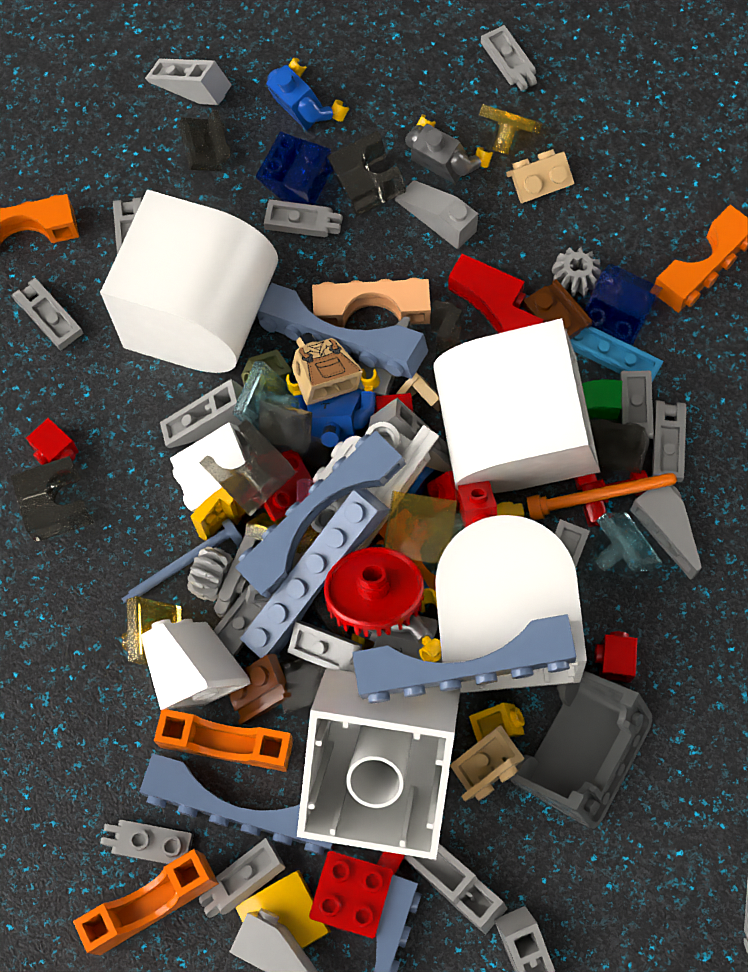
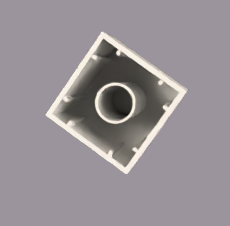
(188, 283)
(515, 409)
(497, 582)
(377, 768)

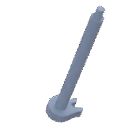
(229, 531)

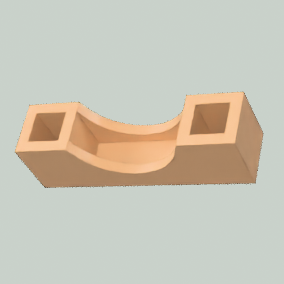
(403, 298)

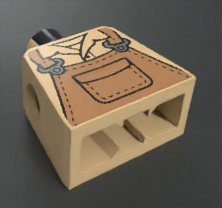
(324, 369)

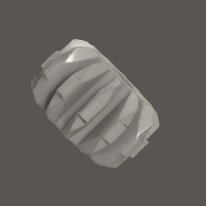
(577, 271)
(209, 573)

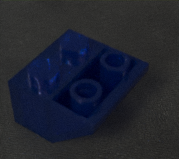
(295, 169)
(621, 303)

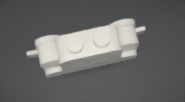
(414, 453)

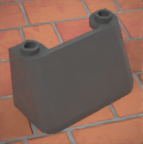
(587, 748)

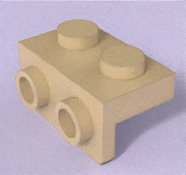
(542, 176)
(486, 763)

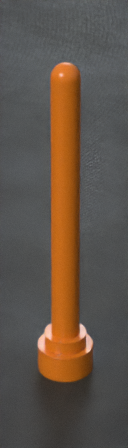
(541, 506)

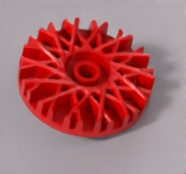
(374, 590)

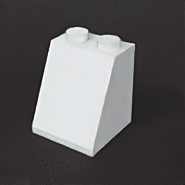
(228, 450)
(190, 664)

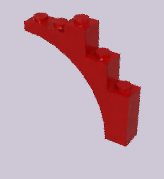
(491, 293)

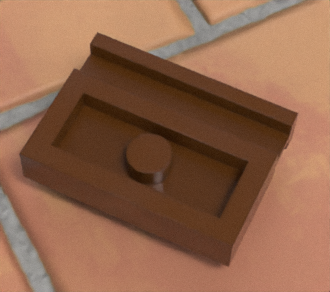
(555, 303)
(263, 693)

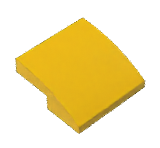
(215, 510)
(292, 903)

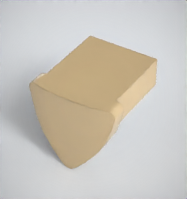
(420, 385)

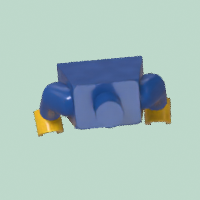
(299, 98)
(342, 415)

